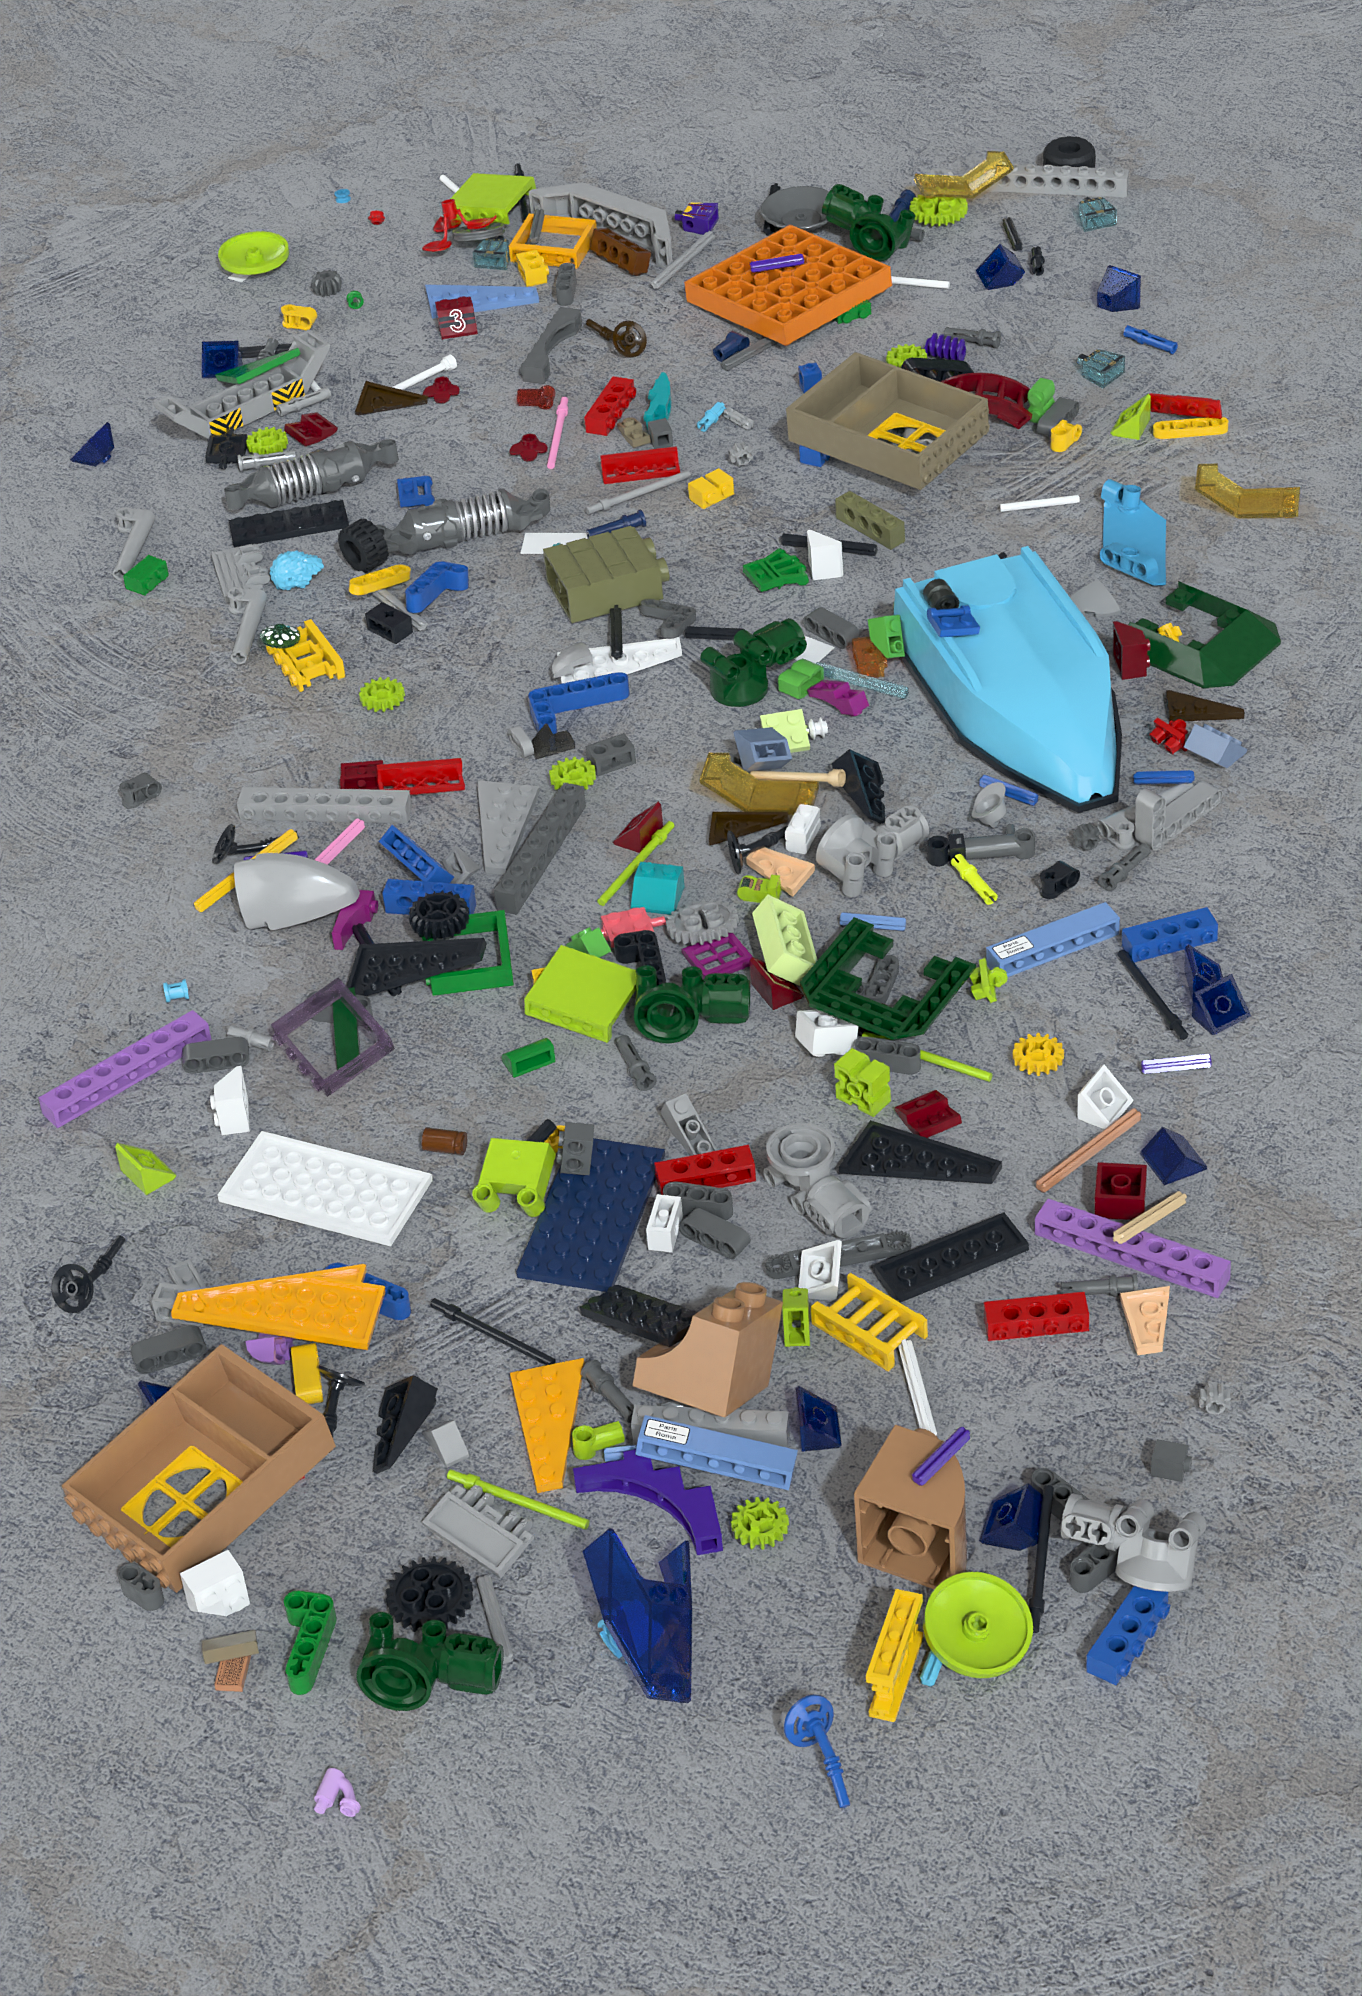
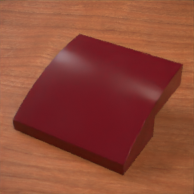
(311, 429)
(359, 775)
(928, 1114)

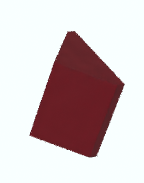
(640, 829)
(772, 988)

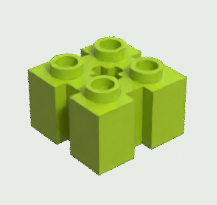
(862, 1082)

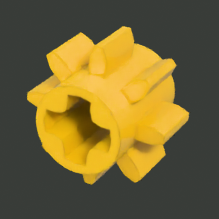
(1170, 631)

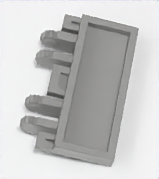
(238, 569)
(478, 1530)

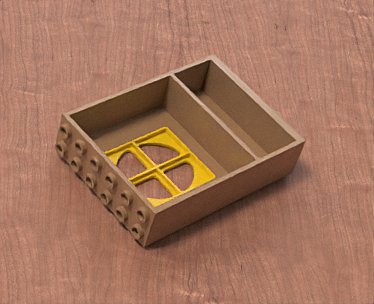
(213, 1419)

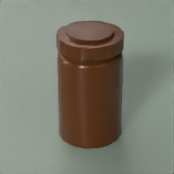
(444, 1141)

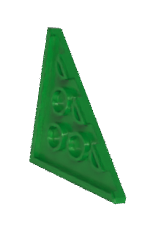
(248, 371)

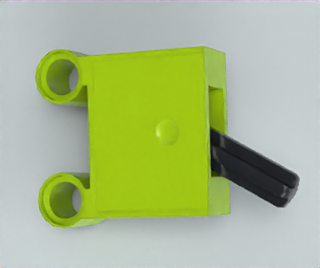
(517, 1169)

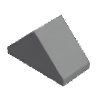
(447, 1443)

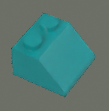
(657, 887)

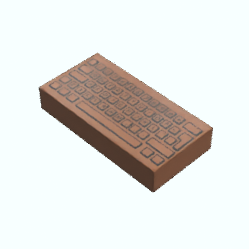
(232, 1674)

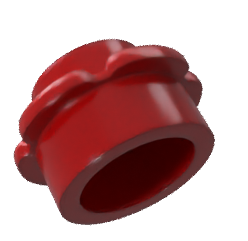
(376, 217)

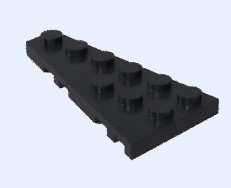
(399, 963)
(901, 1154)

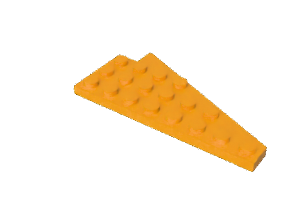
(309, 1306)

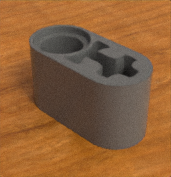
(141, 1586)

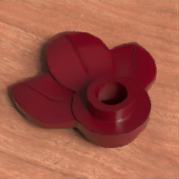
(441, 390)
(528, 447)

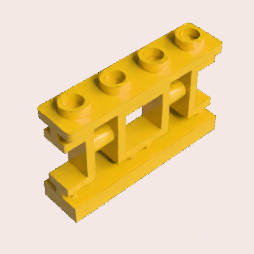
(312, 665)
(895, 1655)

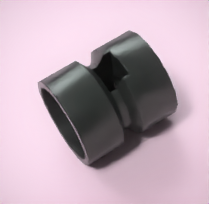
(940, 595)

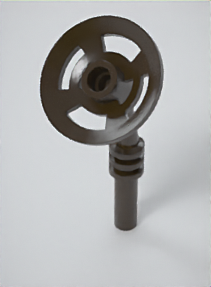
(624, 339)

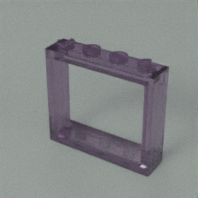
(311, 1007)

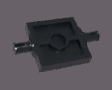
(226, 447)

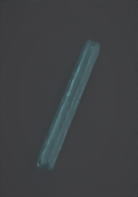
(865, 681)

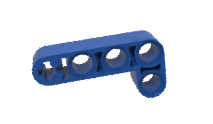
(433, 582)
(396, 1298)

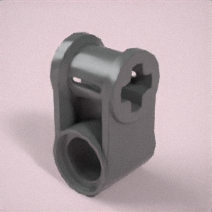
(139, 789)

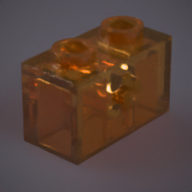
(868, 658)

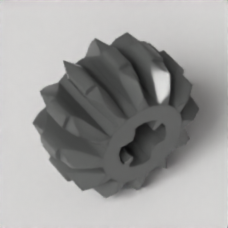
(326, 283)

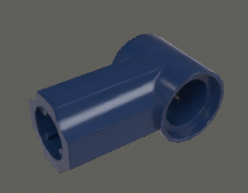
(733, 343)

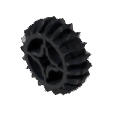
(439, 915)

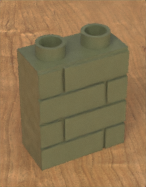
(604, 572)

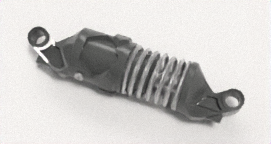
(317, 472)
(451, 521)

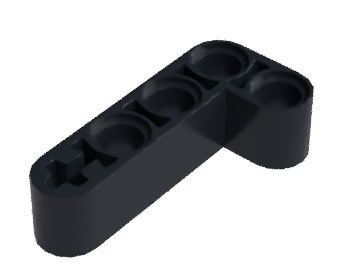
(936, 368)
(642, 948)

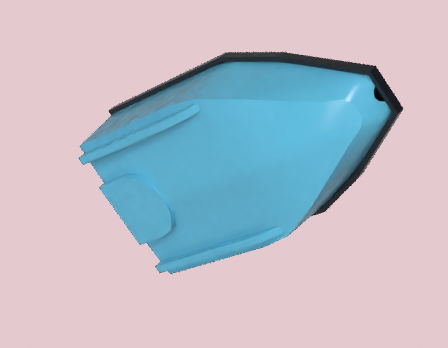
(1027, 687)

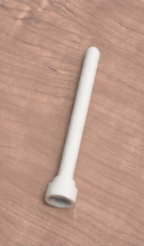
(448, 363)

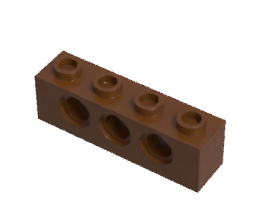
(620, 251)

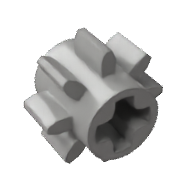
(741, 454)
(1215, 1398)

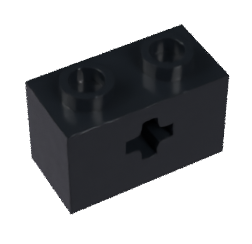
(389, 622)

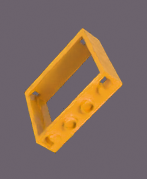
(555, 224)

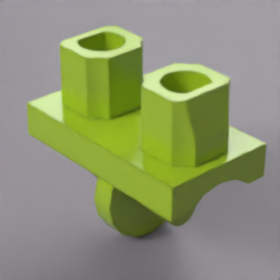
(985, 980)

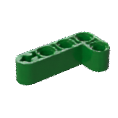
(316, 1619)

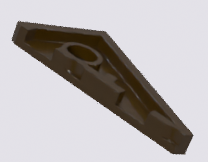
(382, 398)
(1199, 709)
(742, 823)

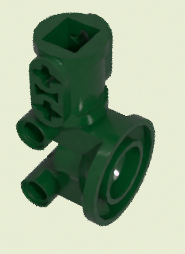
(870, 231)
(742, 677)
(716, 997)
(403, 1673)

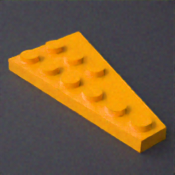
(547, 1414)

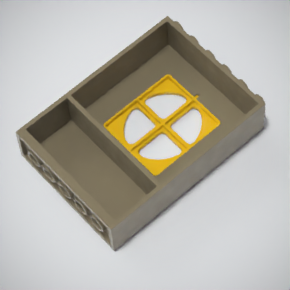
(868, 397)

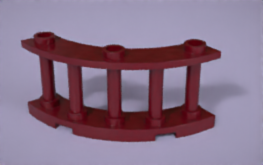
(1004, 409)

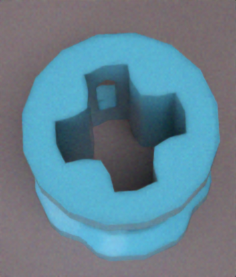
(176, 990)

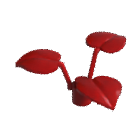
(446, 222)

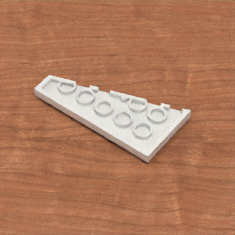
(635, 658)

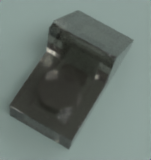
(548, 744)

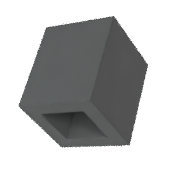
(660, 433)
(1170, 1460)

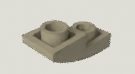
(633, 433)

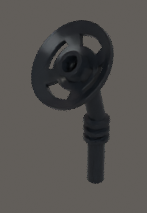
(227, 845)
(738, 850)
(78, 1287)
(337, 1383)

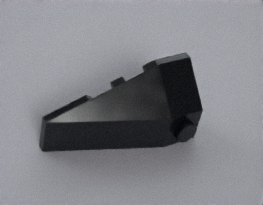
(863, 783)

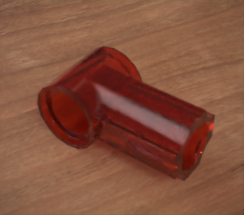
(536, 397)

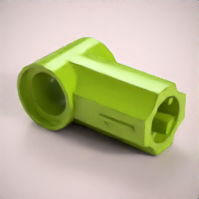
(589, 1440)

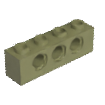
(870, 520)

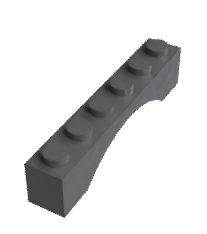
(562, 326)

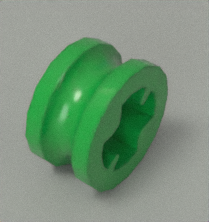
(355, 305)

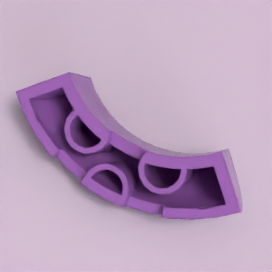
(270, 1348)

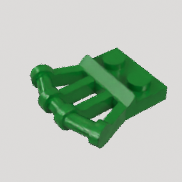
(776, 571)

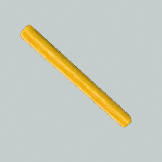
(229, 882)

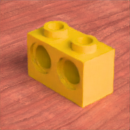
(532, 268)

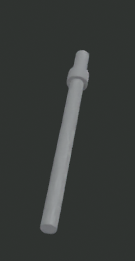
(605, 504)

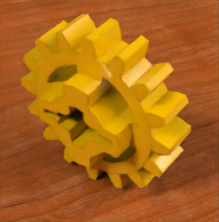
(1038, 1054)

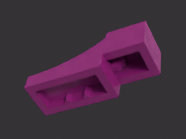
(840, 695)
(358, 912)

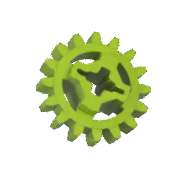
(901, 353)
(267, 441)
(382, 694)
(572, 772)
(759, 1523)

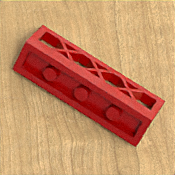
(640, 463)
(420, 774)

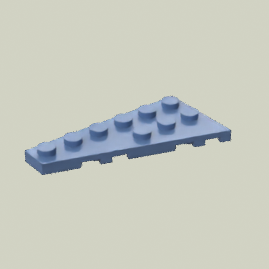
(482, 297)

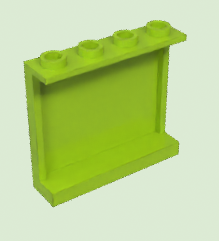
(491, 195)
(581, 993)

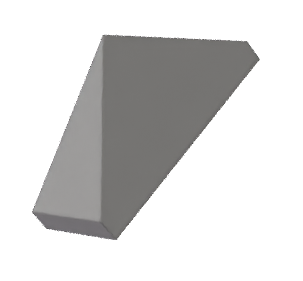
(459, 865)

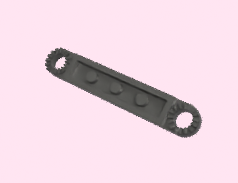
(852, 1252)

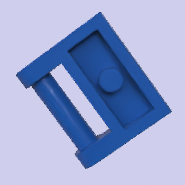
(409, 491)
(948, 624)

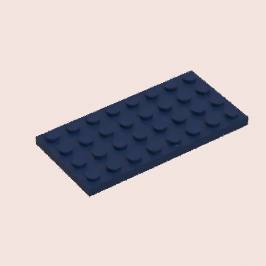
(591, 1218)

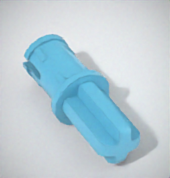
(711, 416)

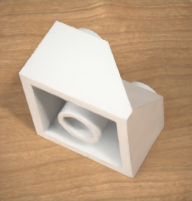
(824, 1033)
(231, 1103)
(216, 1586)

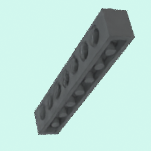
(540, 848)

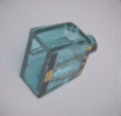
(1096, 214)
(492, 254)
(1102, 367)

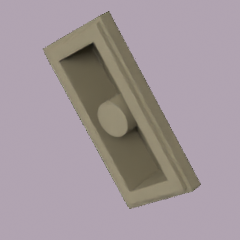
(230, 1647)

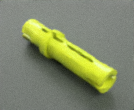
(969, 873)

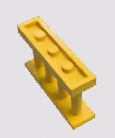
(865, 1341)

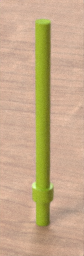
(657, 839)
(945, 1062)
(471, 1480)

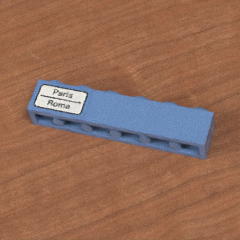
(1054, 940)
(716, 1452)

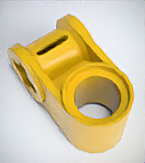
(298, 317)
(1064, 435)

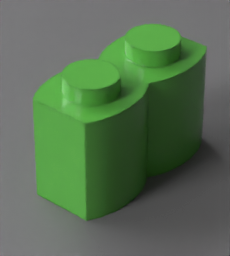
(1040, 398)
(800, 678)

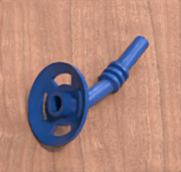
(815, 1727)

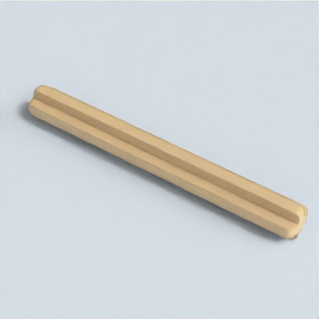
(1149, 1217)

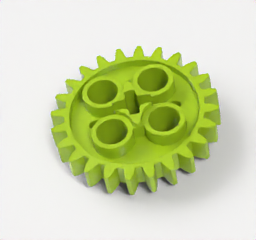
(938, 209)

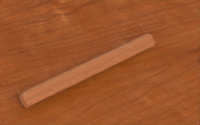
(1088, 1150)

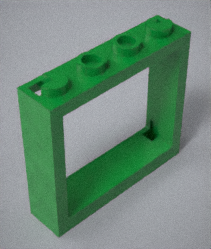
(481, 977)

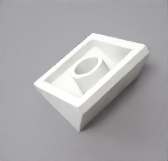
(824, 556)
(1102, 1099)
(821, 1270)

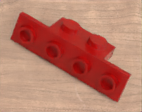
(1186, 405)

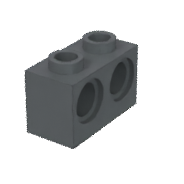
(611, 754)
(577, 1148)

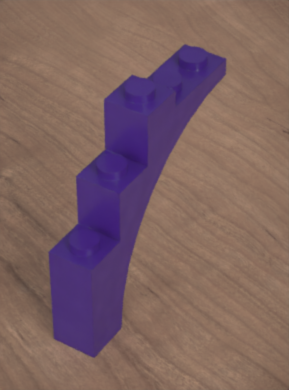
(664, 1488)

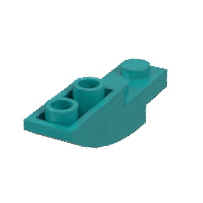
(660, 400)

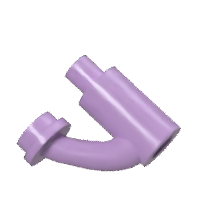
(331, 1784)

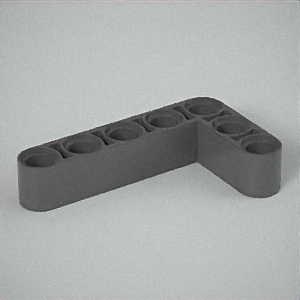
(1096, 1561)

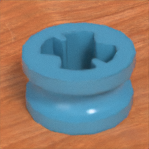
(342, 196)

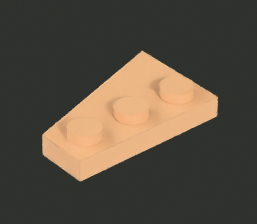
(792, 871)
(1146, 1317)

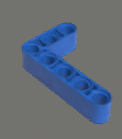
(575, 695)

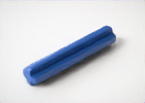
(1164, 777)
(1012, 791)

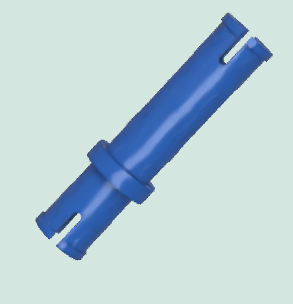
(1143, 337)

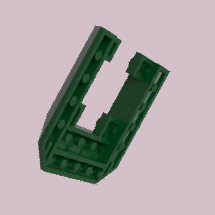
(1225, 658)
(833, 989)

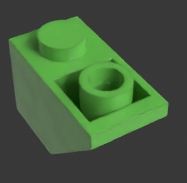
(887, 635)
(590, 942)

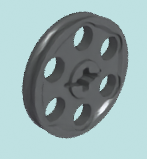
(489, 231)

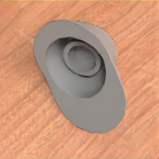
(990, 804)

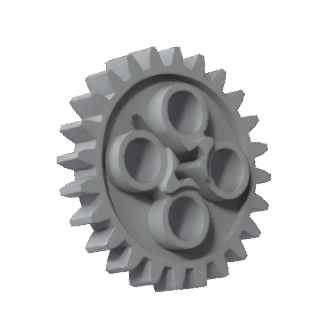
(717, 918)

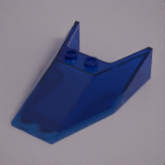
(647, 1616)

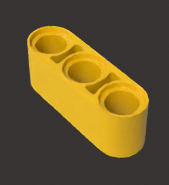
(306, 1374)

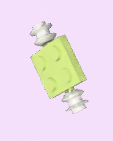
(793, 728)

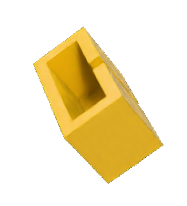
(705, 493)

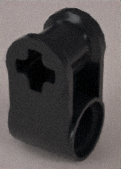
(1058, 879)

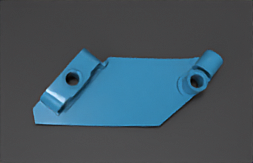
(1133, 534)

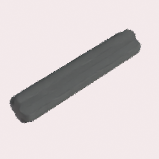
(536, 226)

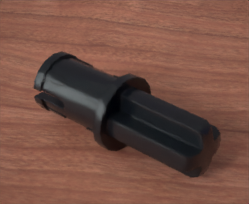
(1037, 261)

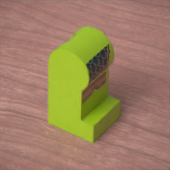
(756, 889)

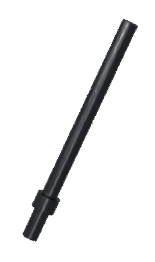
(523, 202)
(1171, 1019)
(454, 1313)
(1036, 1603)

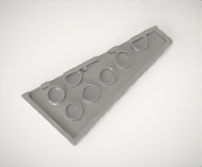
(504, 817)

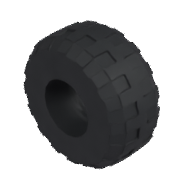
(1069, 152)

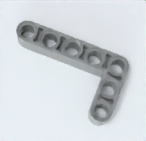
(1160, 823)

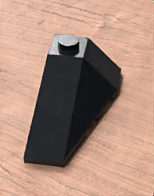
(402, 1413)

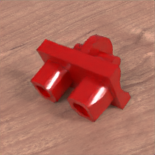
(1172, 732)

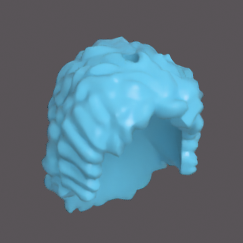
(294, 569)

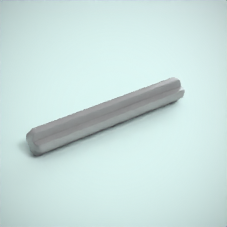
(494, 1616)

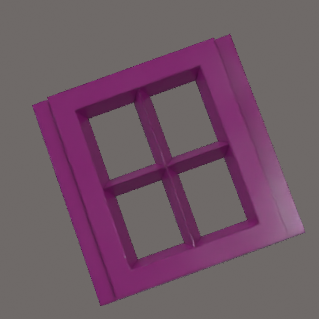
(730, 967)

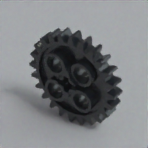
(432, 1586)

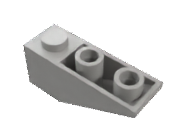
(687, 1126)

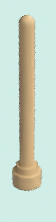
(835, 777)

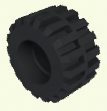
(363, 545)

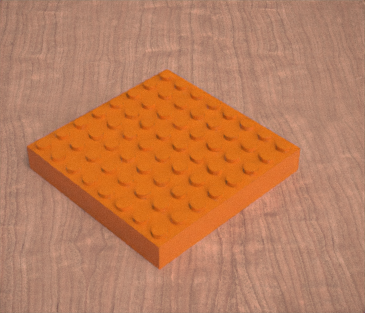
(789, 299)

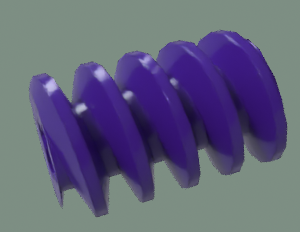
(945, 348)

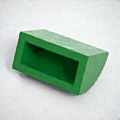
(529, 1057)

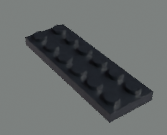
(288, 523)
(951, 1257)
(640, 1315)

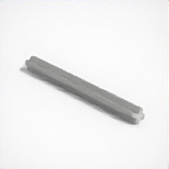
(682, 260)
(386, 597)

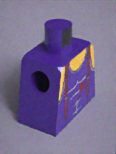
(698, 217)

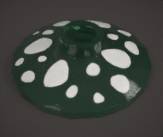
(280, 636)

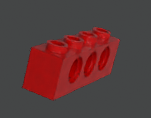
(610, 406)
(711, 1169)
(1036, 1316)

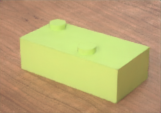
(784, 939)

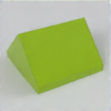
(1133, 419)
(143, 1168)

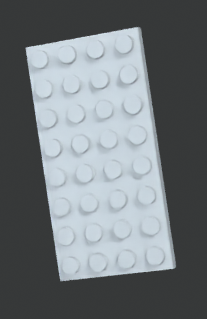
(325, 1188)

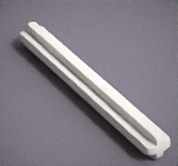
(916, 1386)

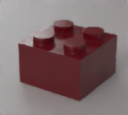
(1120, 1190)

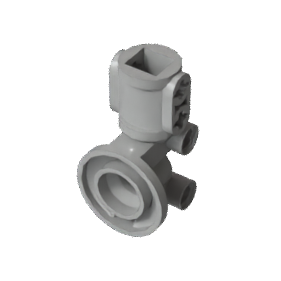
(852, 845)
(802, 1157)
(1145, 1555)

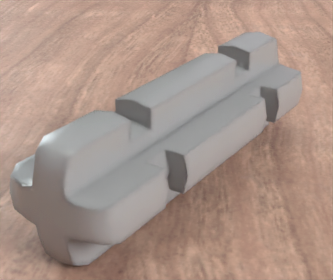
(738, 418)

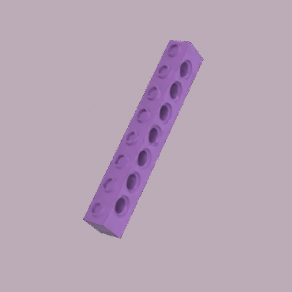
(123, 1069)
(1142, 1252)

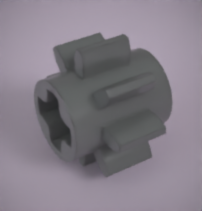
(1086, 836)

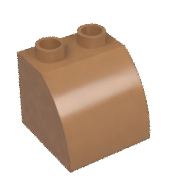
(909, 1526)

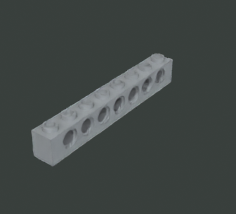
(1065, 185)
(324, 805)

